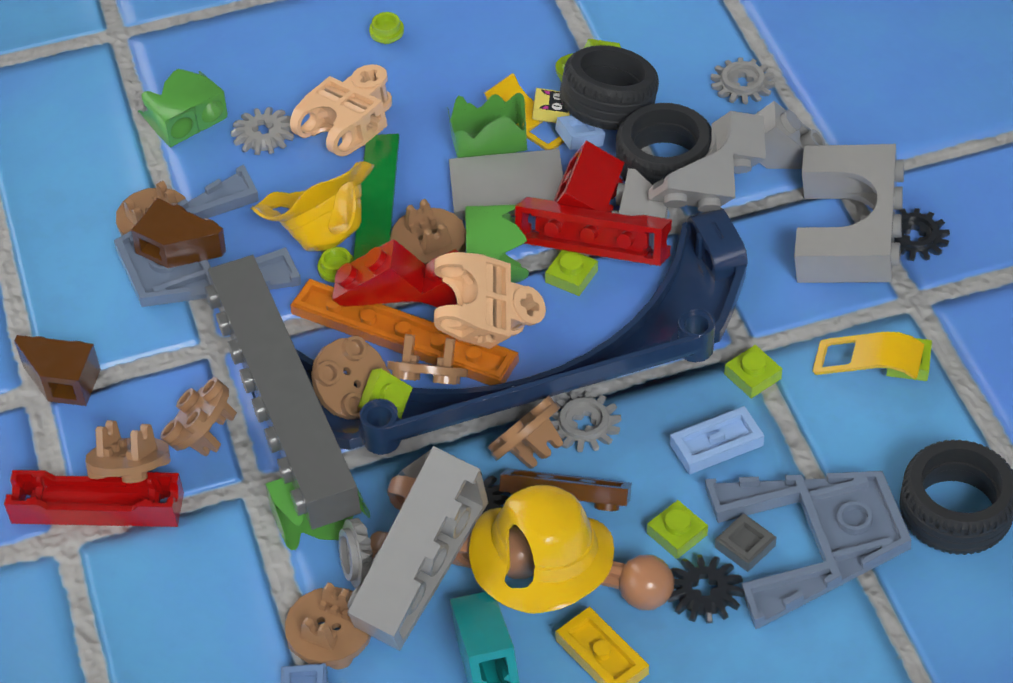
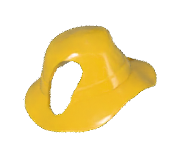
(322, 213)
(567, 548)

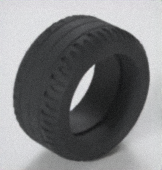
(607, 85)
(661, 124)
(949, 529)

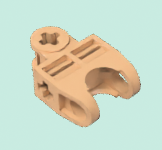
(345, 109)
(487, 301)

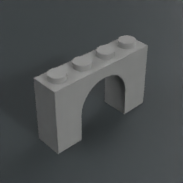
(862, 249)

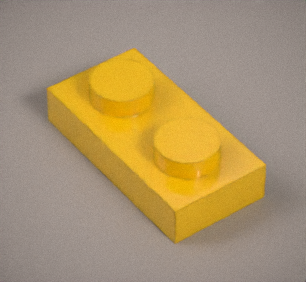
(601, 650)

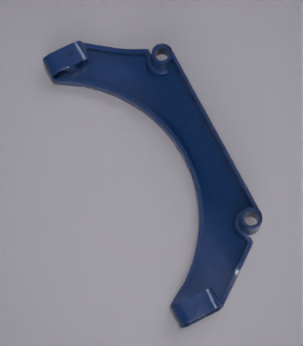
(677, 323)

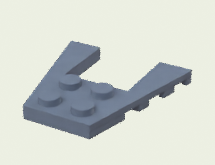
(164, 285)
(849, 519)

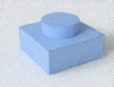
(575, 132)

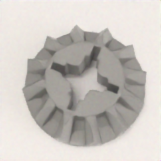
(355, 551)

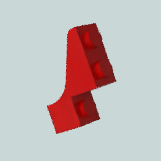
(390, 276)

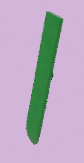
(377, 194)

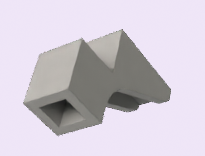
(710, 181)

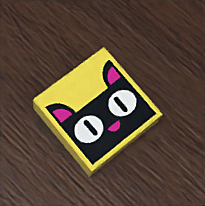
(548, 106)

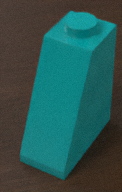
(483, 640)

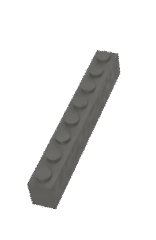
(282, 393)

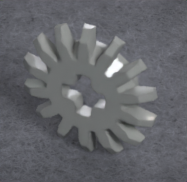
(728, 78)
(248, 131)
(576, 410)

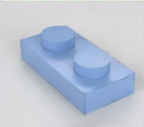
(717, 440)

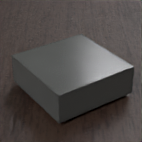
(745, 542)

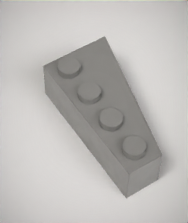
(419, 548)

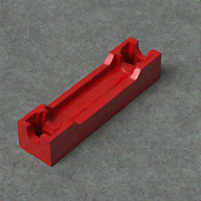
(594, 231)
(94, 501)

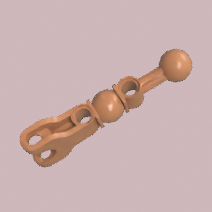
(643, 581)

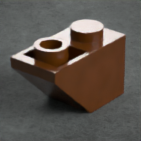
(175, 236)
(60, 368)

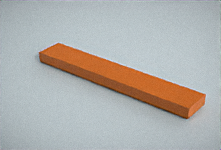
(388, 327)

